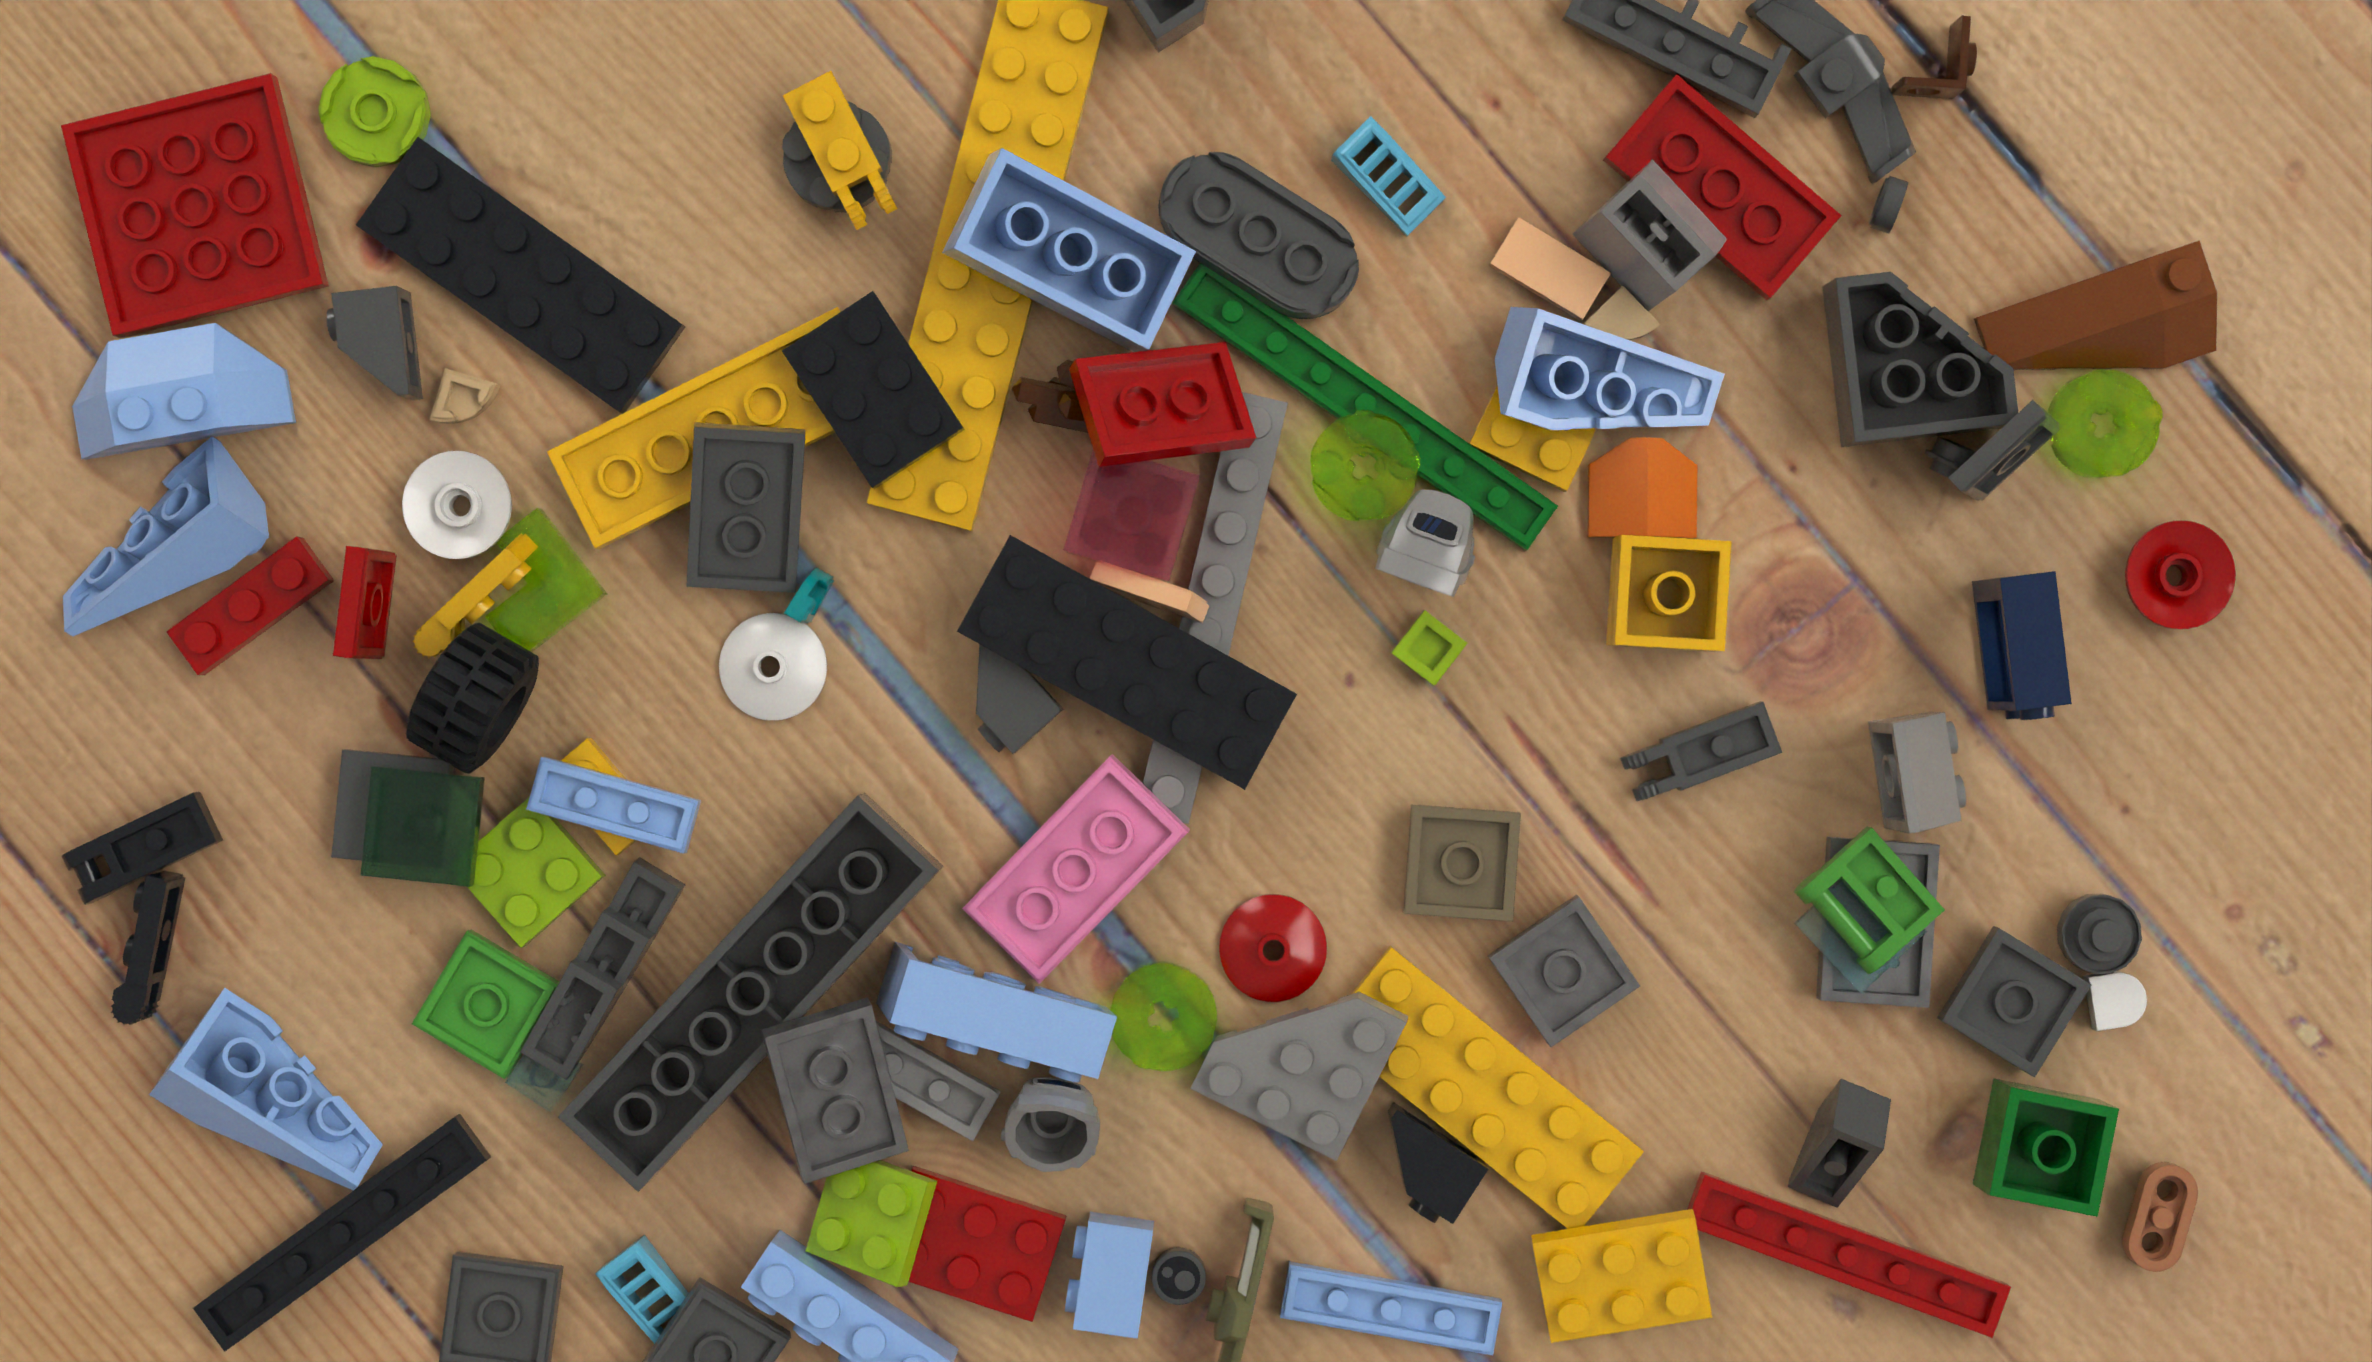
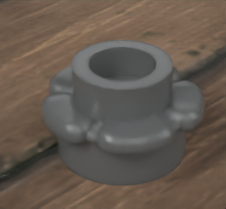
(1948, 456)

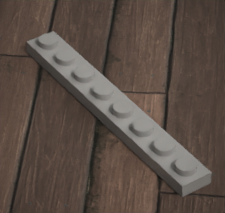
(1221, 575)

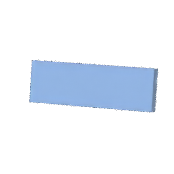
(613, 804)

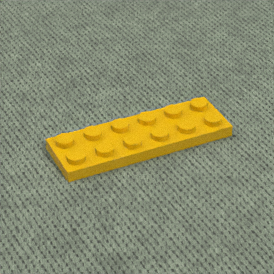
(643, 459)
(1497, 1098)

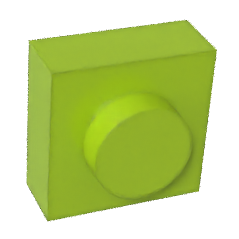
(1429, 648)

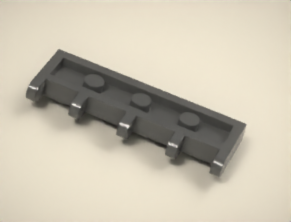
(1683, 48)

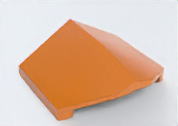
(1642, 491)

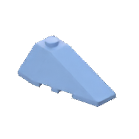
(256, 1090)

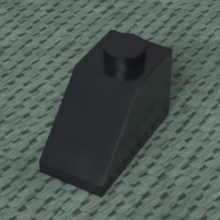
(1433, 1167)

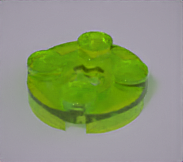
(2134, 415)
(1365, 497)
(1190, 1032)

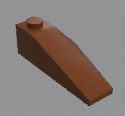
(2124, 318)

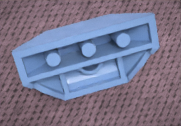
(178, 391)

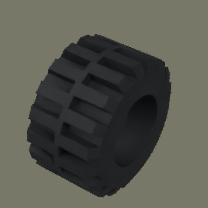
(472, 698)

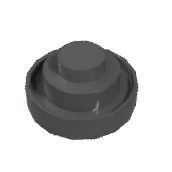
(2099, 933)

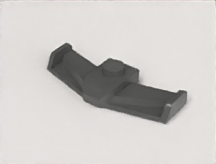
(1842, 73)

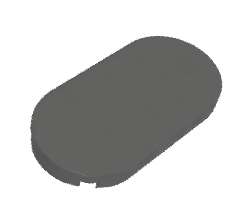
(1259, 235)

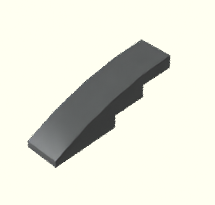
(602, 968)

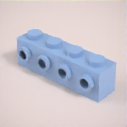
(838, 1309)

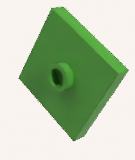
(486, 1003)

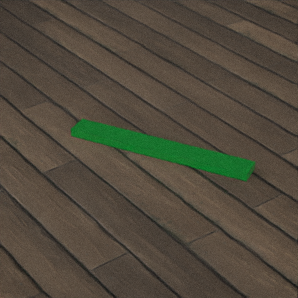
(1344, 388)

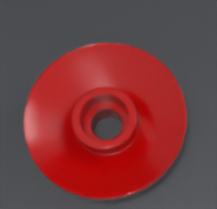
(2205, 570)
(1269, 919)

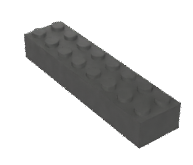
(754, 979)

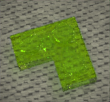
(556, 586)

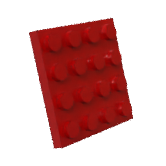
(194, 205)

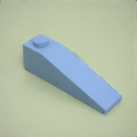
(1585, 378)
(191, 534)

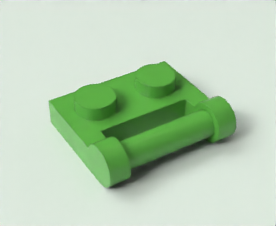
(1882, 887)

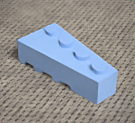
(994, 1015)

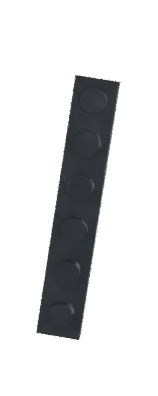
(342, 1232)

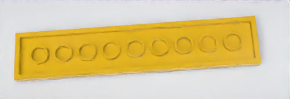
(965, 322)

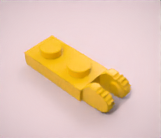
(838, 143)
(473, 598)

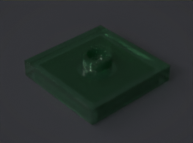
(422, 826)

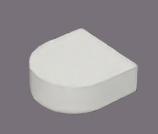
(2114, 1000)

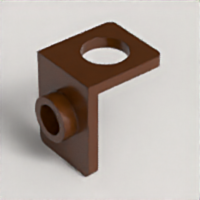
(1960, 64)

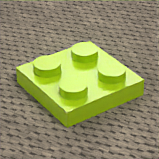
(530, 873)
(872, 1220)

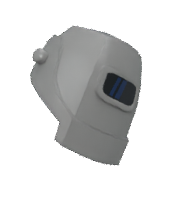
(1429, 542)
(1052, 1125)

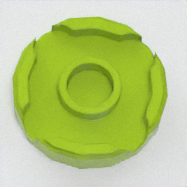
(374, 111)

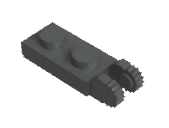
(1708, 750)

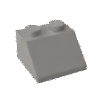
(1917, 771)

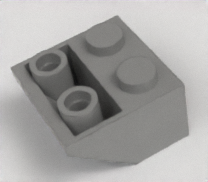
(1650, 236)

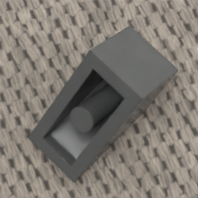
(379, 335)
(1010, 702)
(1841, 1143)

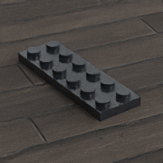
(520, 275)
(1126, 662)

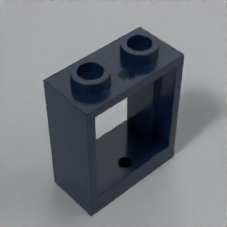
(2022, 645)

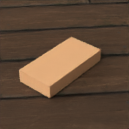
(1549, 269)
(1150, 591)

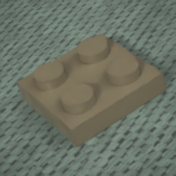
(1462, 862)

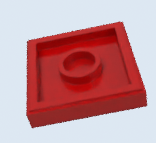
(364, 603)

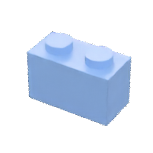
(1112, 1274)

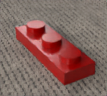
(250, 606)

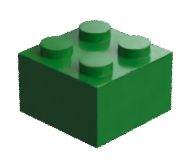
(2045, 1147)

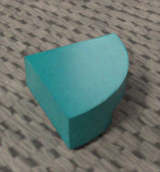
(810, 596)

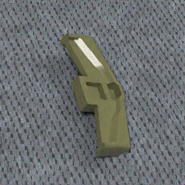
(1234, 1305)

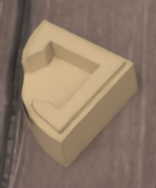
(1623, 317)
(462, 397)

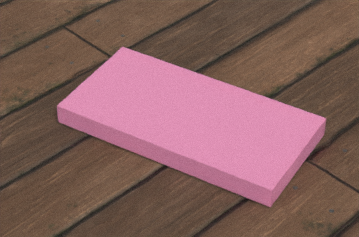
(1076, 868)

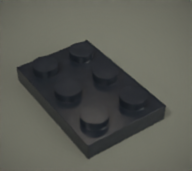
(873, 390)

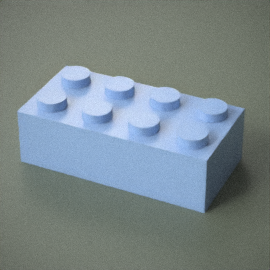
(1068, 251)

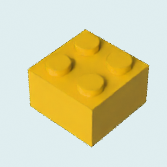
(1668, 593)

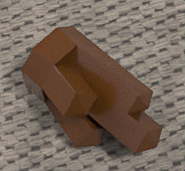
(1052, 401)

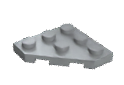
(1305, 1069)

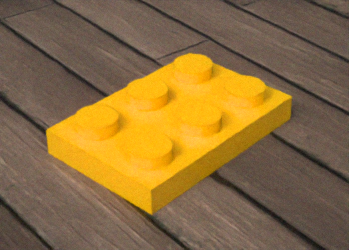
(1622, 1275)

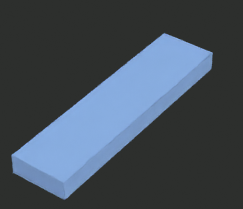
(1390, 1308)

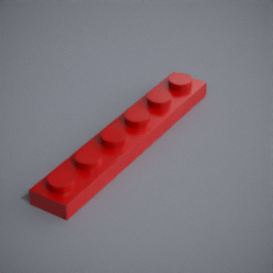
(1848, 1254)

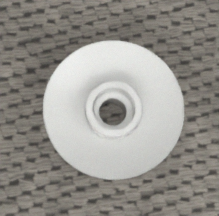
(431, 498)
(800, 672)

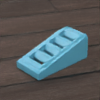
(1387, 147)
(624, 1291)

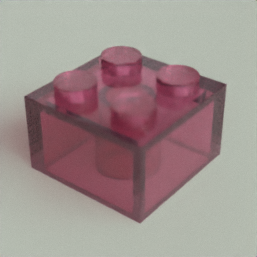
(1132, 516)

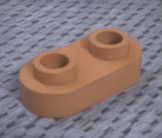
(2165, 1216)

